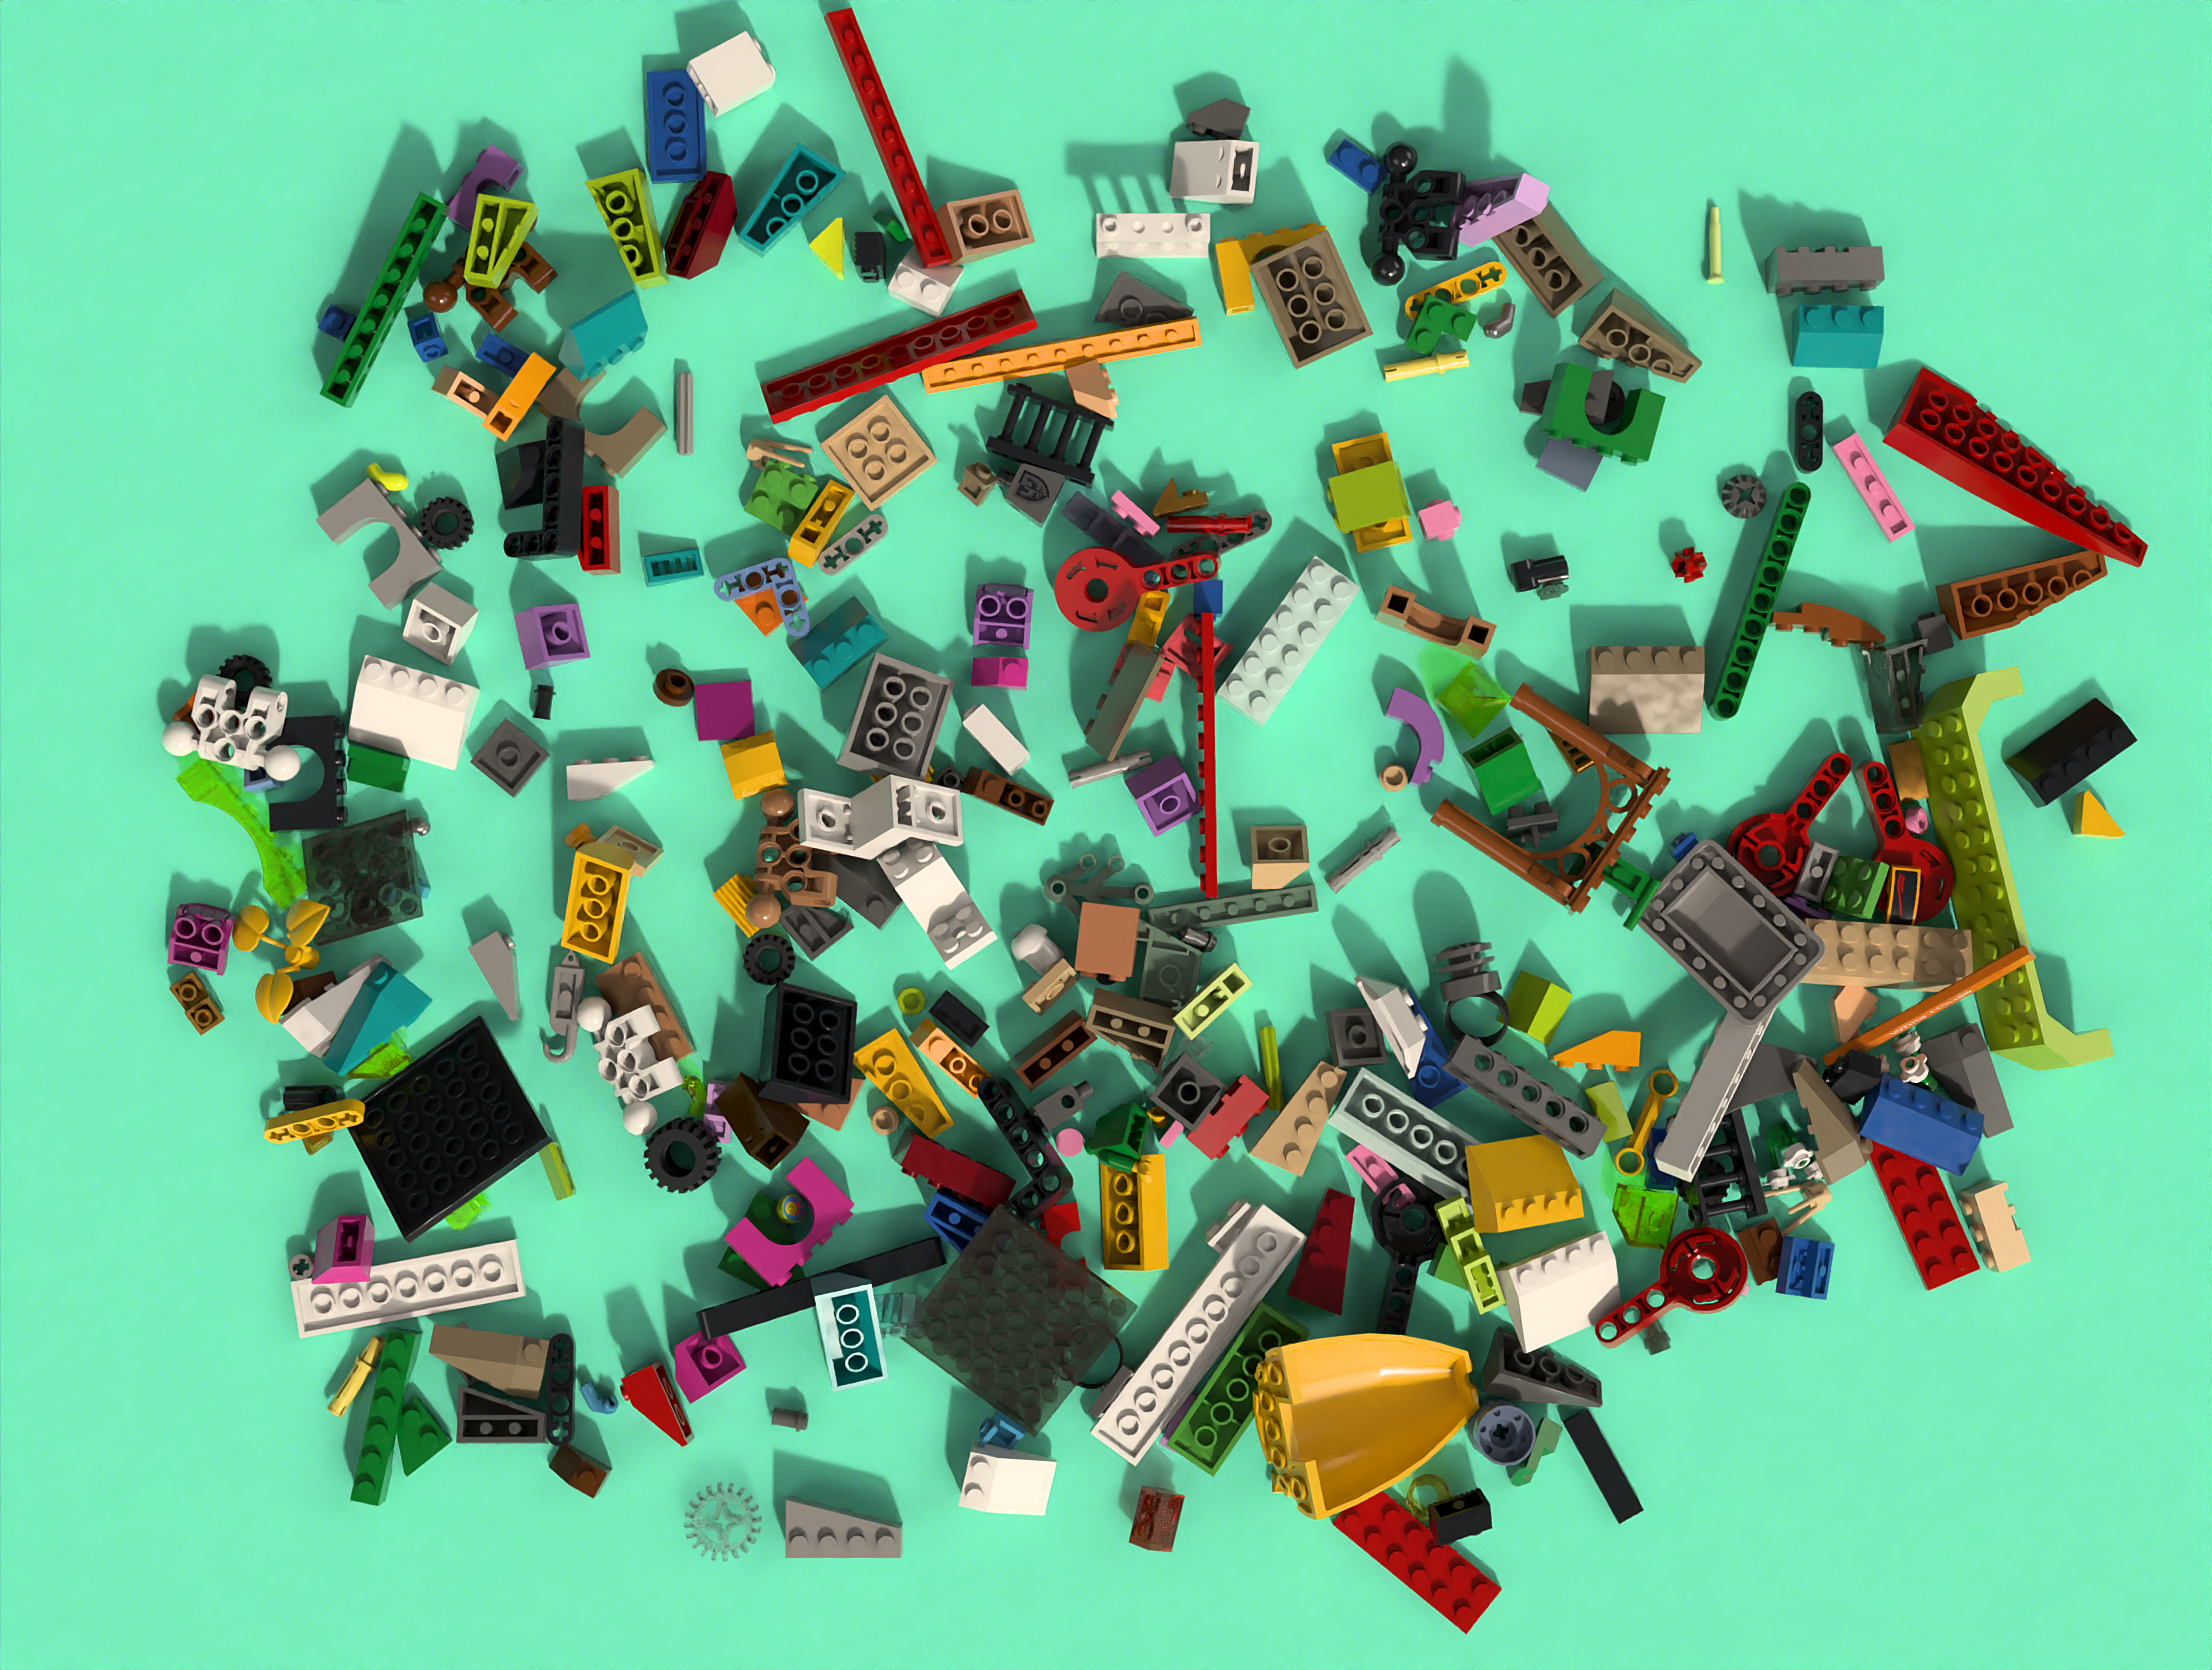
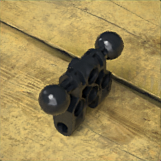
(1440, 242)

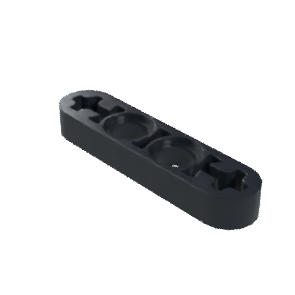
(565, 1389)

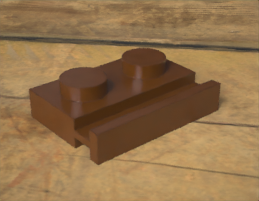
(1762, 1249)

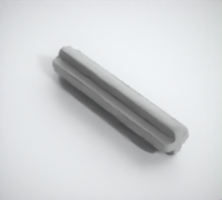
(685, 414)

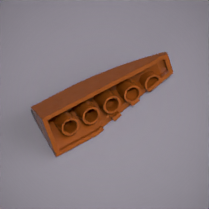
(2015, 593)

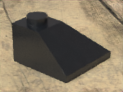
(522, 474)

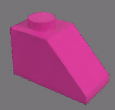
(1000, 673)

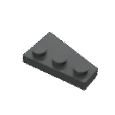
(1138, 304)

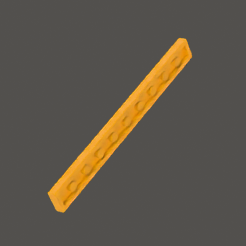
(1062, 354)

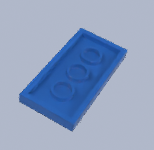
(676, 128)

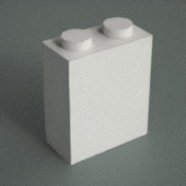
(731, 73)
(995, 739)

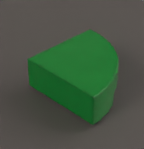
(890, 226)

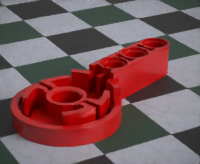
(1124, 584)
(1785, 831)
(1901, 847)
(1682, 1286)

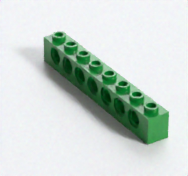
(385, 300)

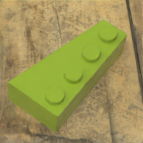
(631, 221)

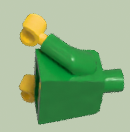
(1121, 1138)

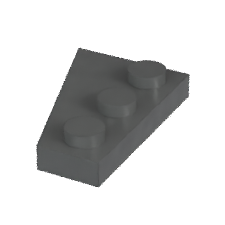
(1595, 404)

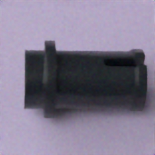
(543, 701)

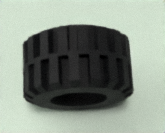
(664, 1167)

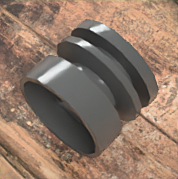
(1467, 971)

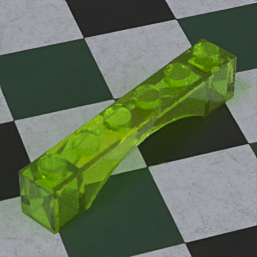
(281, 877)

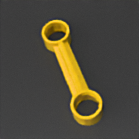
(1645, 1121)

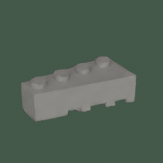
(833, 1532)

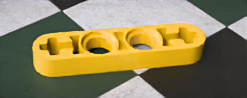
(1452, 286)
(315, 1121)

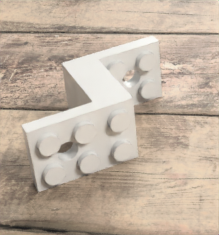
(880, 817)
(936, 899)

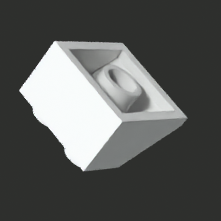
(924, 288)
(439, 623)

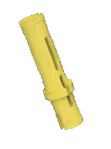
(1427, 365)
(362, 1368)

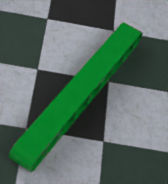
(1769, 591)

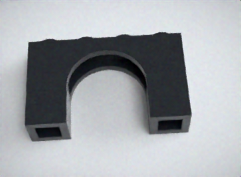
(326, 808)

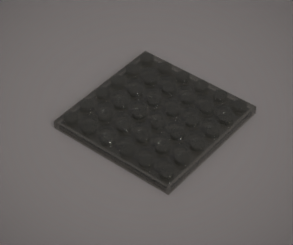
(1018, 1320)

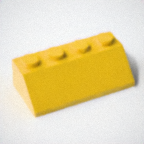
(1134, 1218)

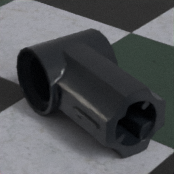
(1531, 574)
(305, 1097)

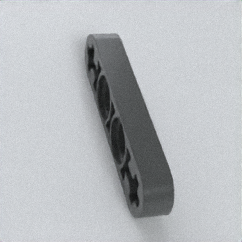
(1222, 542)

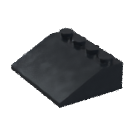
(807, 1046)

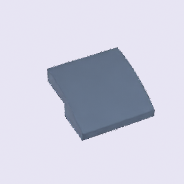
(1569, 463)

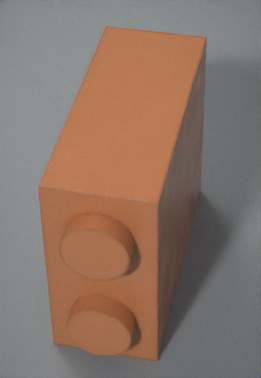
(1107, 940)

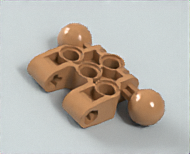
(817, 886)

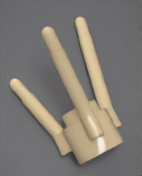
(761, 451)
(1814, 1196)

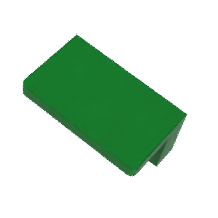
(377, 769)

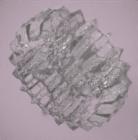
(722, 1507)

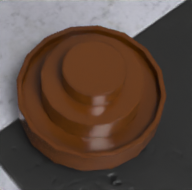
(673, 687)

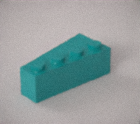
(793, 194)

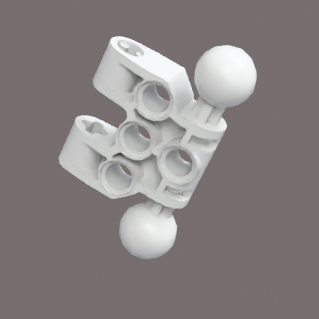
(248, 744)
(629, 1060)

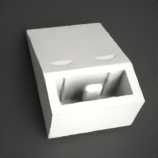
(1215, 171)

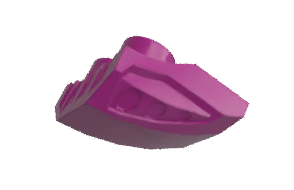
(201, 937)

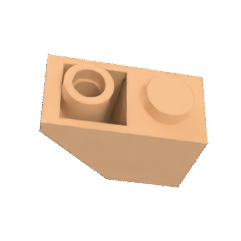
(1091, 389)
(1849, 1009)

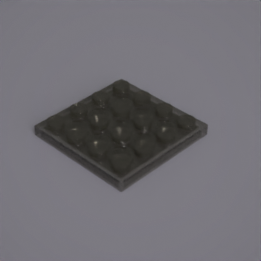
(364, 876)

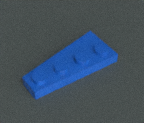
(1432, 1083)

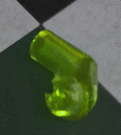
(697, 1092)

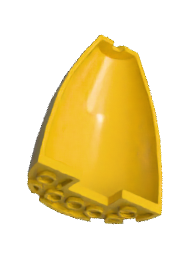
(1357, 1413)

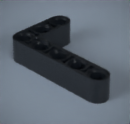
(561, 497)
(1027, 1151)

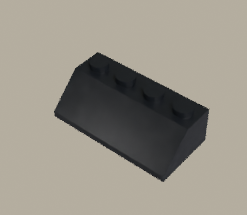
(2069, 752)

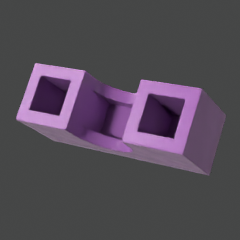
(492, 169)

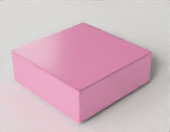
(1171, 1134)

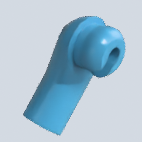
(597, 1402)

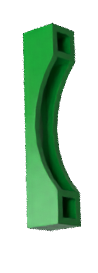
(378, 1444)

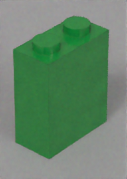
(1501, 771)

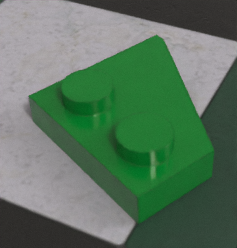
(419, 1436)

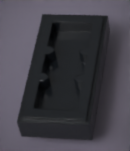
(959, 1019)

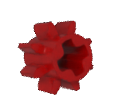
(1689, 564)

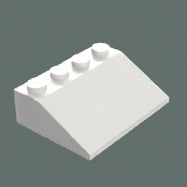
(411, 712)
(1561, 1289)

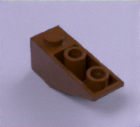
(1006, 795)

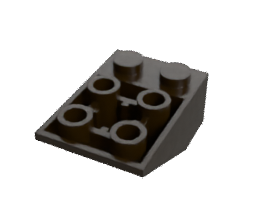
(762, 1125)

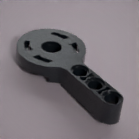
(1404, 1245)

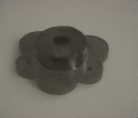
(1552, 589)

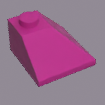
(705, 1364)

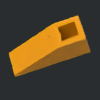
(519, 396)
(1609, 1048)
(948, 1056)

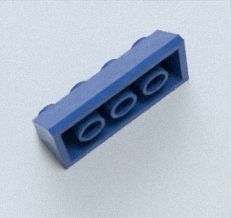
(1921, 1124)

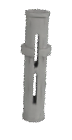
(1106, 769)
(1362, 860)

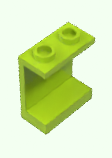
(1368, 497)

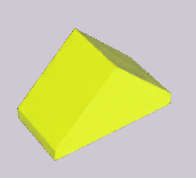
(830, 247)

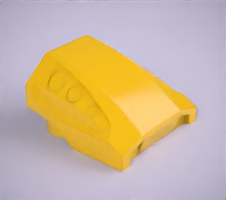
(753, 765)

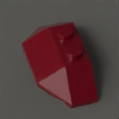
(701, 227)

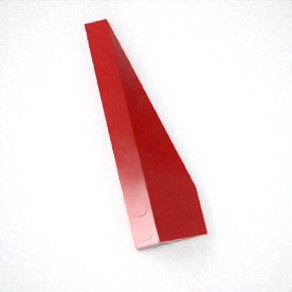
(1966, 446)

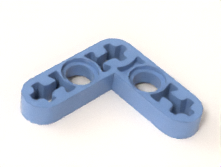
(779, 586)

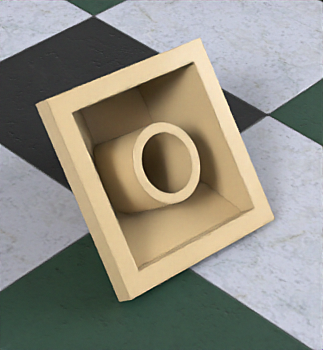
(1277, 855)

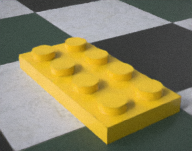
(1363, 453)

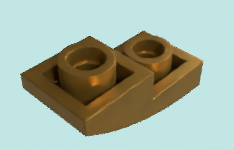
(1908, 770)
(197, 1003)

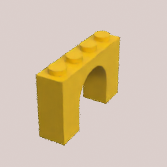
(1235, 256)

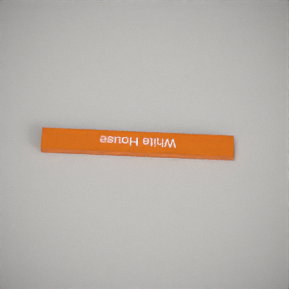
(1934, 1003)

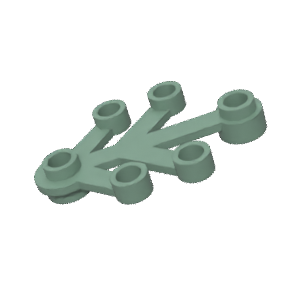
(1092, 889)

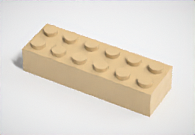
(1890, 955)

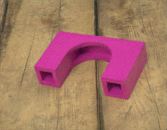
(775, 1261)

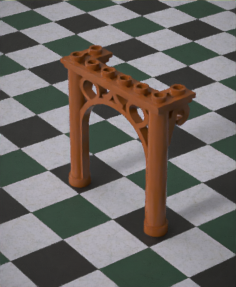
(1599, 751)

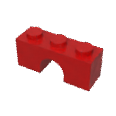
(1061, 1220)

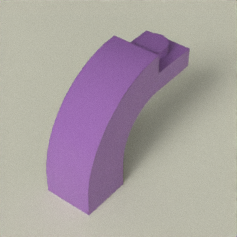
(1422, 720)

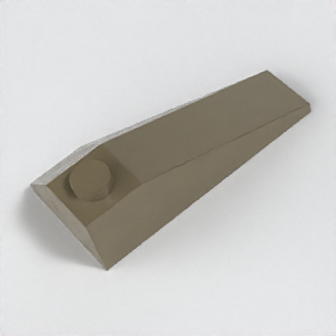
(1632, 335)
(1834, 1126)
(501, 1360)

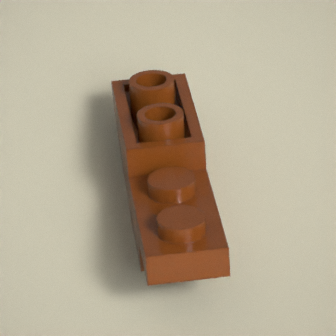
(1837, 625)

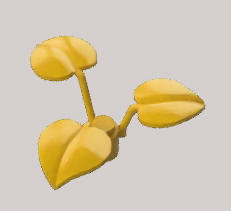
(303, 921)

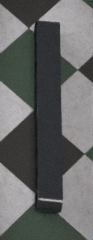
(798, 1295)

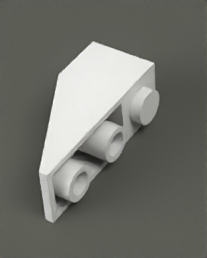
(598, 781)

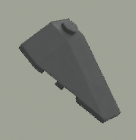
(860, 885)
(1967, 1074)
(1536, 1375)

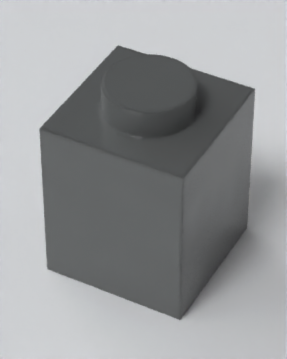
(1936, 630)

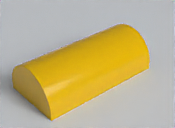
(597, 900)

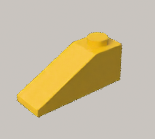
(819, 524)

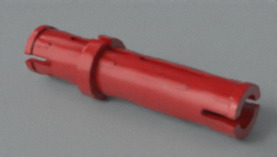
(1218, 524)

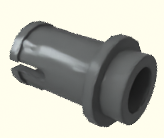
(1203, 940)
(790, 1418)

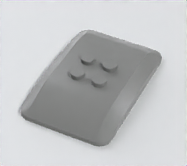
(1731, 933)

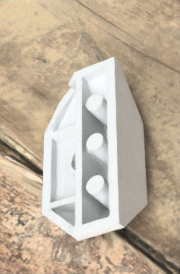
(1396, 1019)

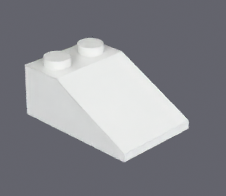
(1007, 1481)

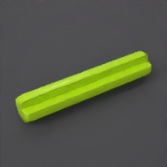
(1271, 1068)

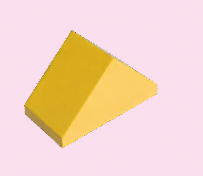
(2092, 819)

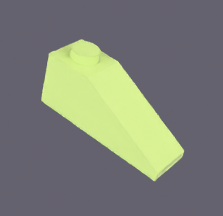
(1212, 999)

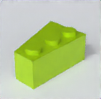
(496, 238)

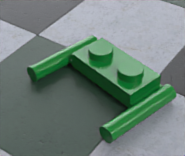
(1624, 879)

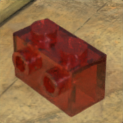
(1156, 1519)

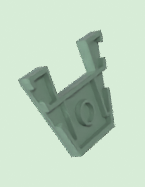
(1169, 968)

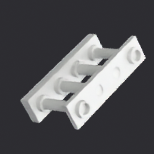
(1153, 235)

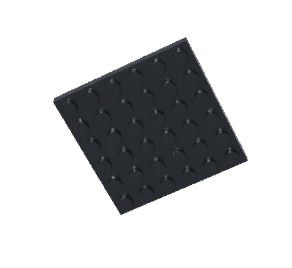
(447, 1129)

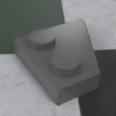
(813, 929)

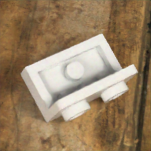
(1222, 1234)

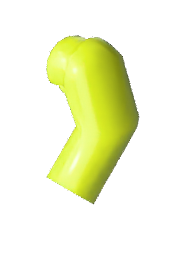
(390, 480)

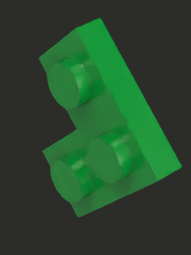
(1433, 319)

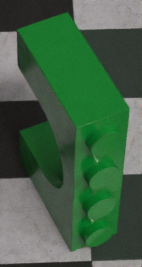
(1566, 417)

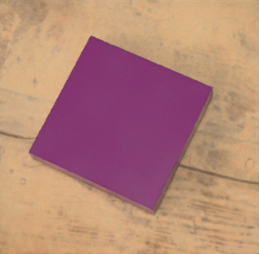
(725, 711)

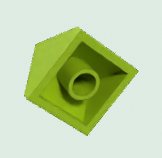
(1536, 1007)

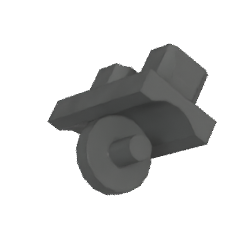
(1532, 827)

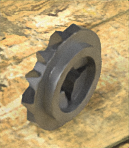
(1744, 509)

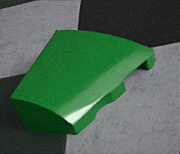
(1546, 1441)

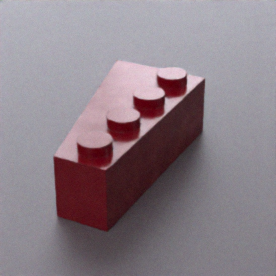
(952, 1170)
(1324, 1257)

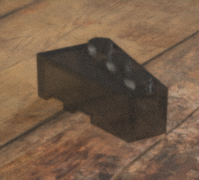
(1894, 684)

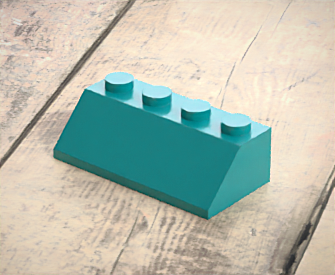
(849, 1330)

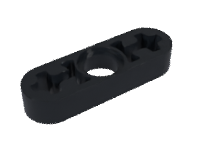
(1802, 412)

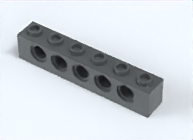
(1509, 1096)

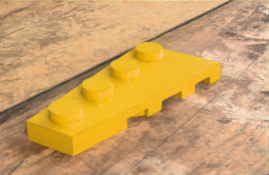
(898, 1075)

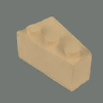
(1994, 1225)

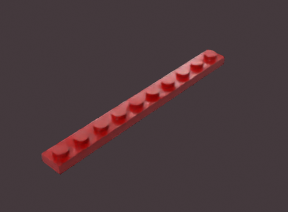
(888, 138)
(1206, 742)

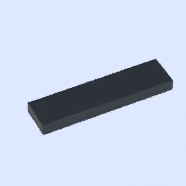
(1603, 1466)

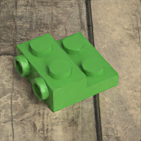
(782, 497)
(1854, 887)

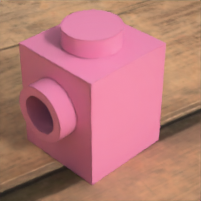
(1439, 520)

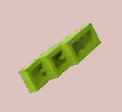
(1469, 1254)

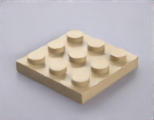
(878, 453)

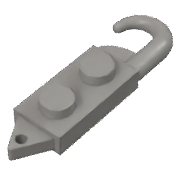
(566, 997)

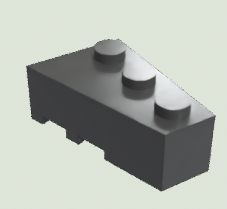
(497, 1421)

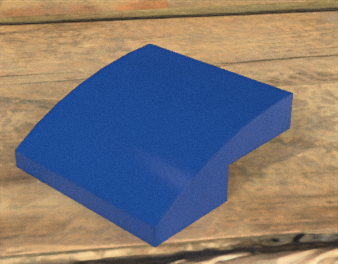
(1805, 1268)

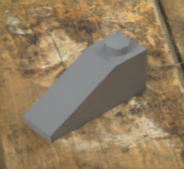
(500, 968)

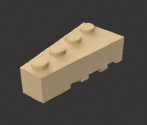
(1297, 1127)

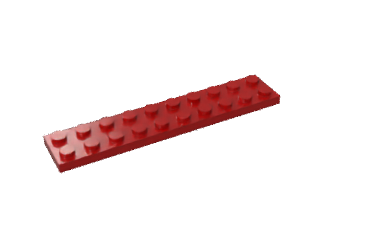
(898, 356)

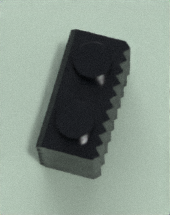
(870, 256)
(1853, 1075)
(1459, 1517)

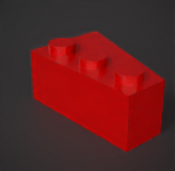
(600, 531)

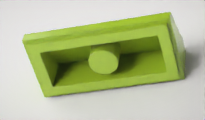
(1609, 1108)
(557, 1171)

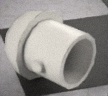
(1035, 948)

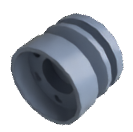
(1515, 1439)

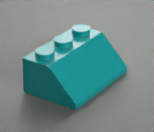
(604, 336)
(1837, 336)
(838, 643)

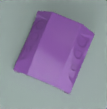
(1003, 615)

